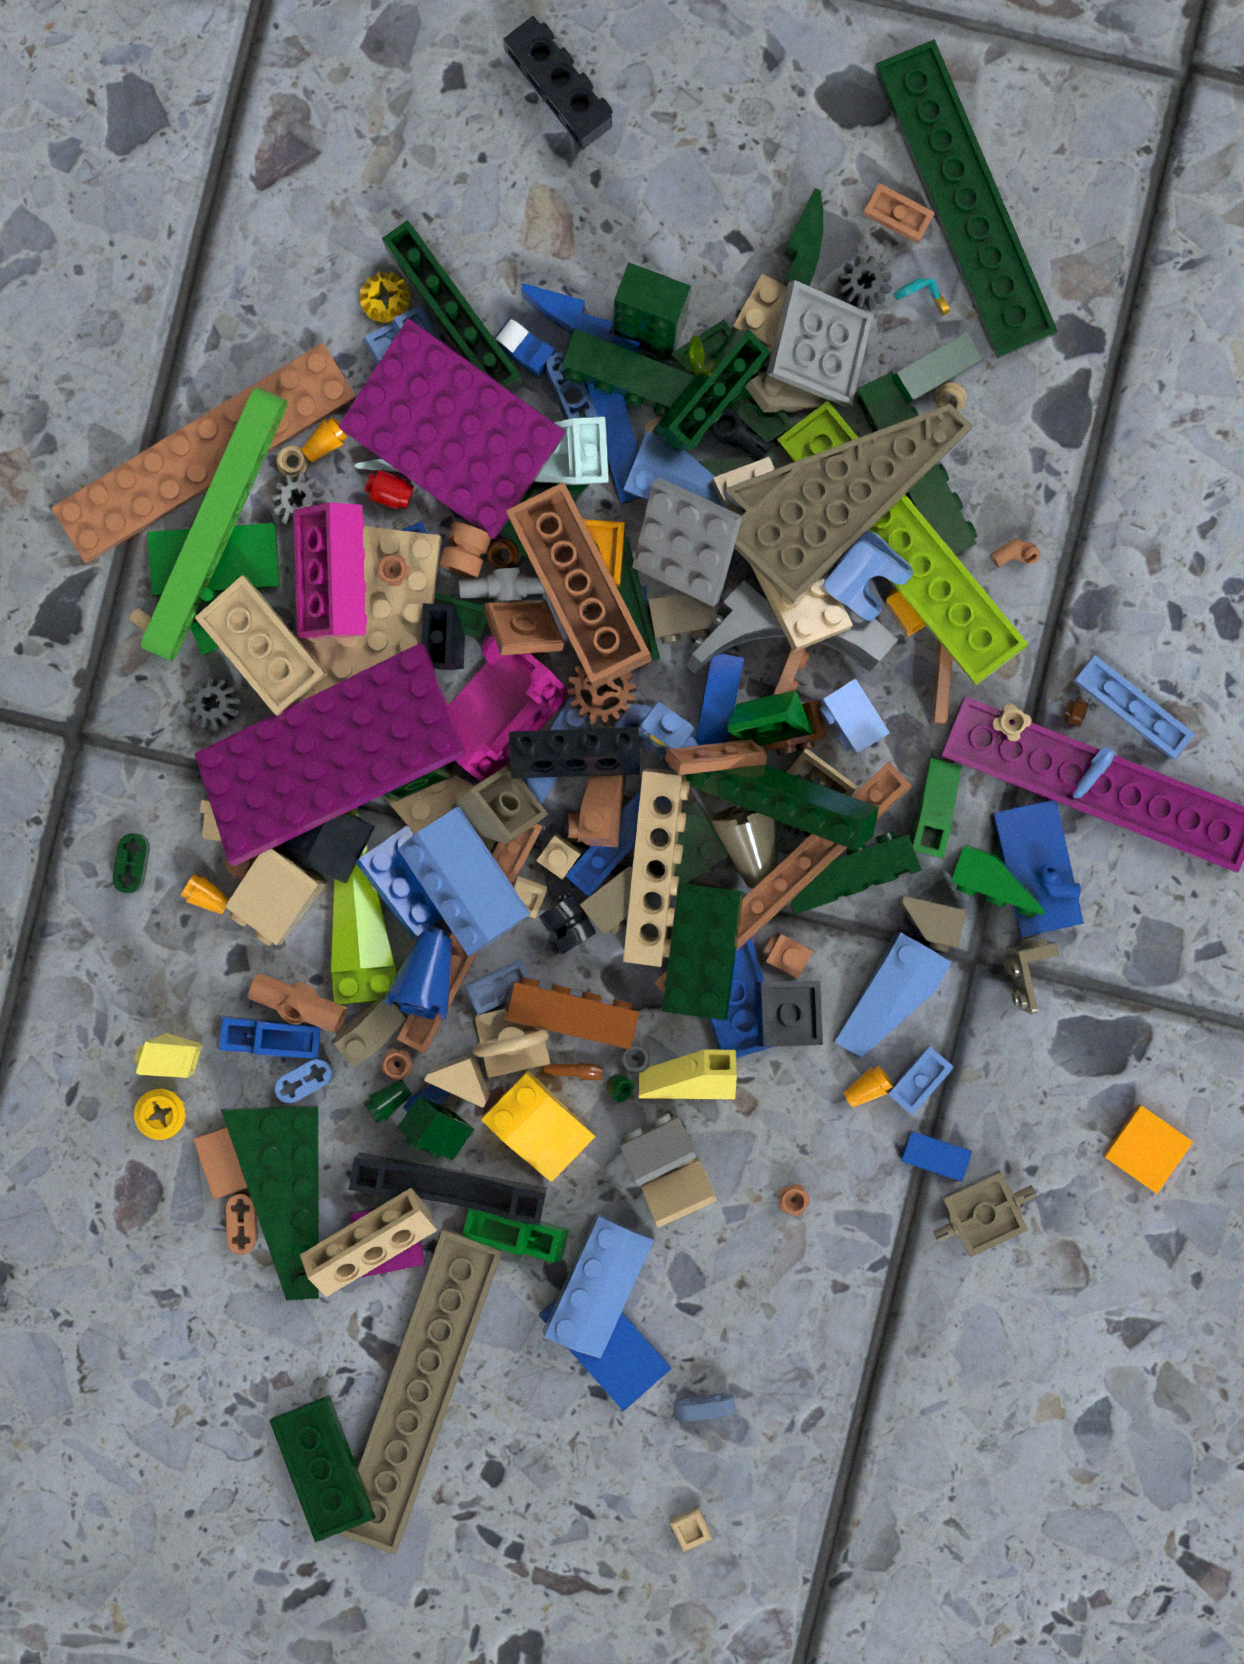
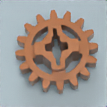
(613, 695)

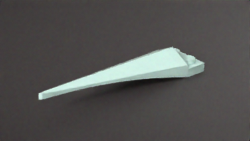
(576, 461)

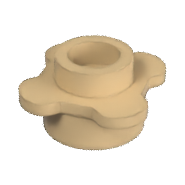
(1012, 731)

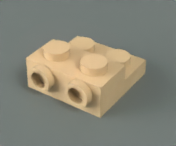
(763, 311)

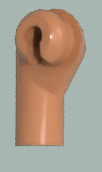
(1016, 550)

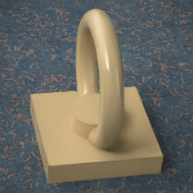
(509, 1045)

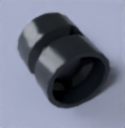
(567, 924)

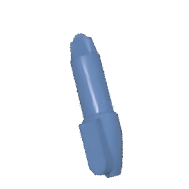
(1098, 767)

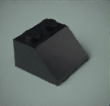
(331, 846)

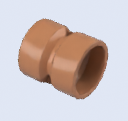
(465, 550)

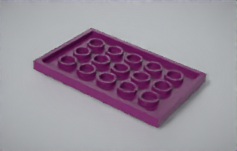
(451, 428)

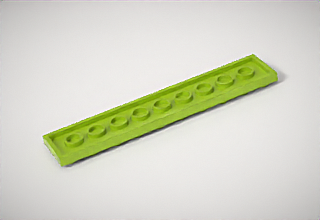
(941, 586)

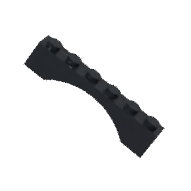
(487, 1194)

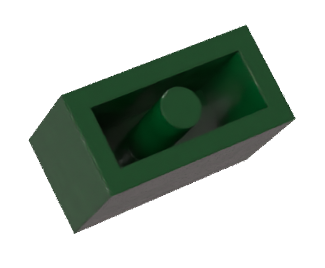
(435, 1129)

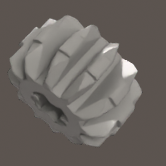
(293, 489)

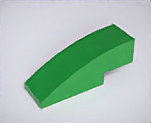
(520, 1238)

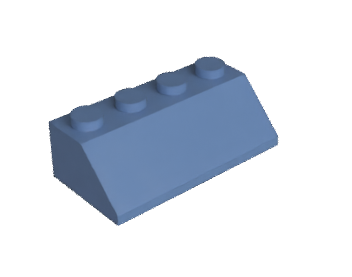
(464, 881)
(597, 1287)

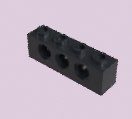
(581, 125)
(574, 752)

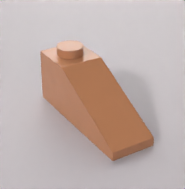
(602, 810)

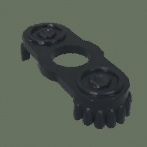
(557, 887)

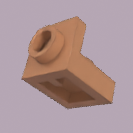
(786, 954)

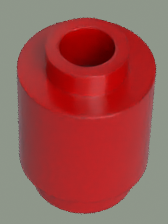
(389, 490)

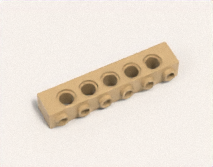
(638, 946)

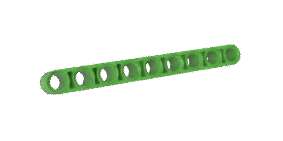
(214, 524)

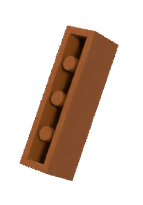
(571, 1014)

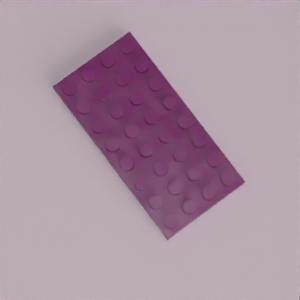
(329, 754)

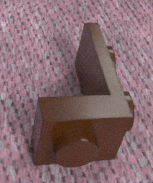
(800, 743)

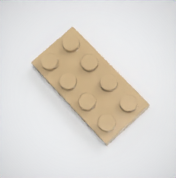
(260, 645)

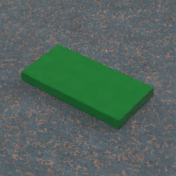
(249, 552)

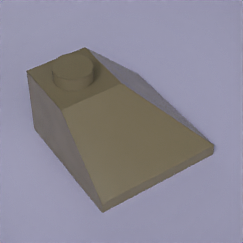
(501, 807)

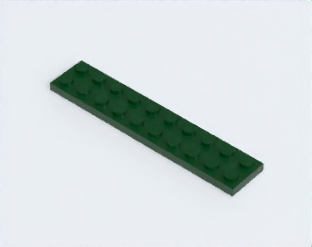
(965, 198)

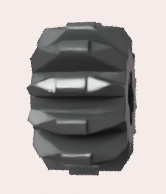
(871, 273)
(211, 692)

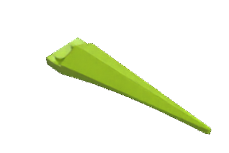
(361, 945)

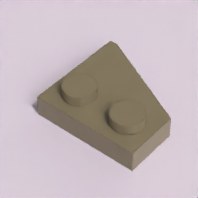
(777, 395)

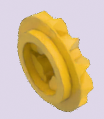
(397, 303)
(157, 1128)

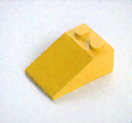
(537, 1126)

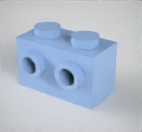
(853, 718)

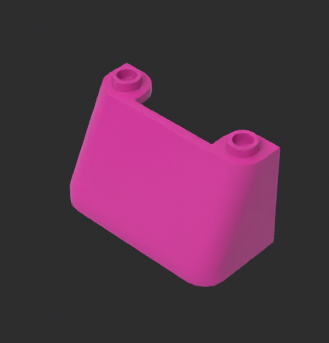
(502, 698)

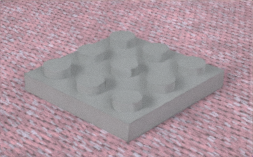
(820, 344)
(686, 541)

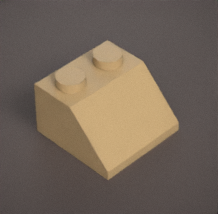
(679, 1192)

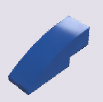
(719, 699)
(267, 1037)

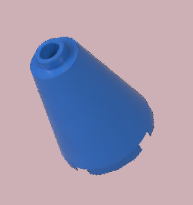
(424, 977)

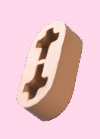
(233, 1223)

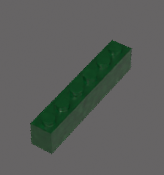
(449, 305)
(886, 406)
(793, 802)

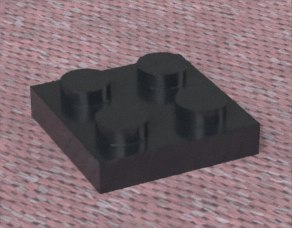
(789, 1013)

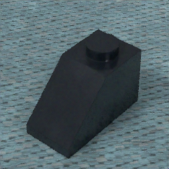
(443, 636)

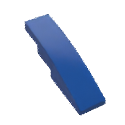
(569, 315)

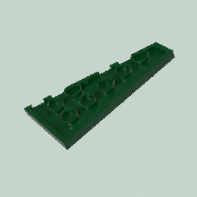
(281, 1173)

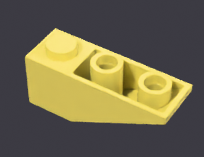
(168, 1056)
(692, 1076)

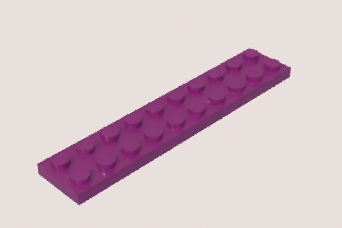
(1122, 795)

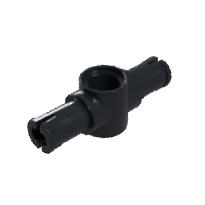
(740, 435)

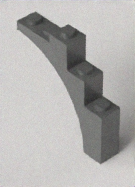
(750, 617)

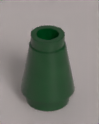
(387, 1100)

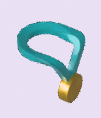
(931, 286)

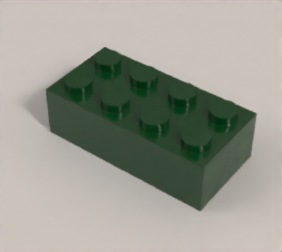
(651, 309)

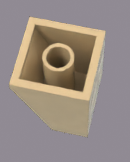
(274, 896)

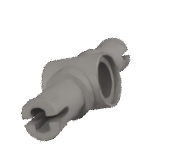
(501, 586)

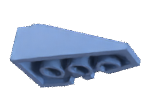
(660, 460)
(895, 989)

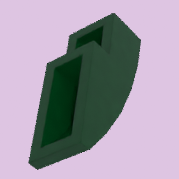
(806, 242)

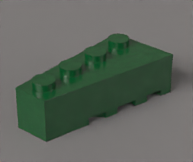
(859, 870)

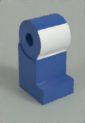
(524, 347)

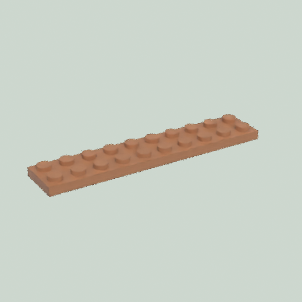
(188, 459)

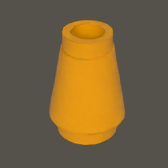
(324, 440)
(204, 894)
(868, 1086)

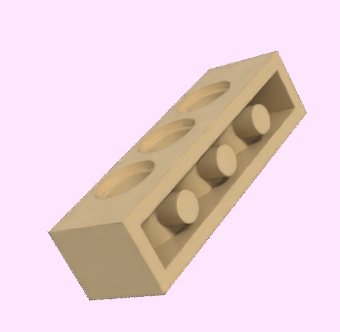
(368, 1242)

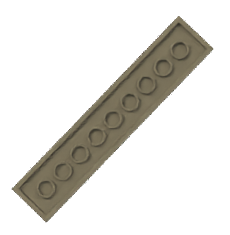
(422, 1384)

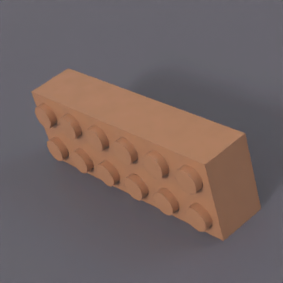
(579, 585)

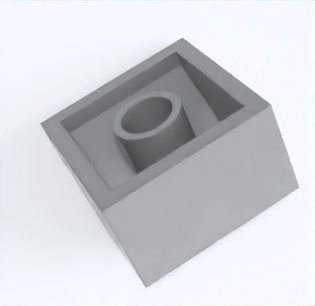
(657, 1148)

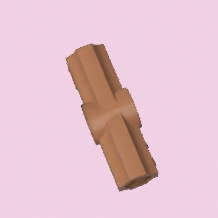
(297, 1003)

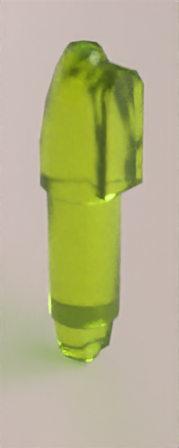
(696, 355)

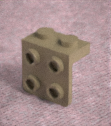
(1016, 963)

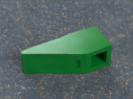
(935, 808)
(990, 876)

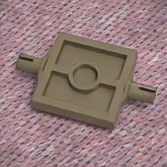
(984, 1213)

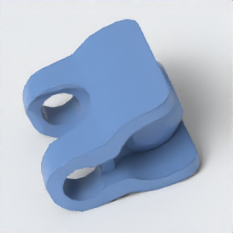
(865, 560)

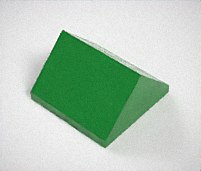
(770, 719)

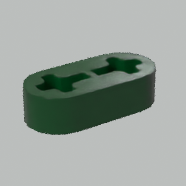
(139, 863)

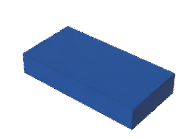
(936, 1155)

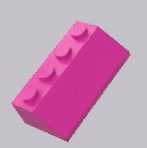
(329, 571)

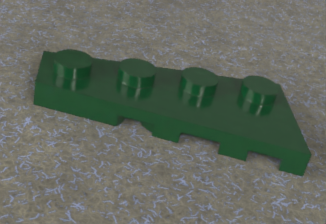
(763, 424)

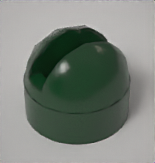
(619, 1087)

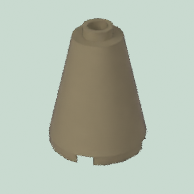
(749, 842)

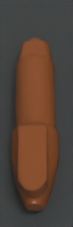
(584, 1071)

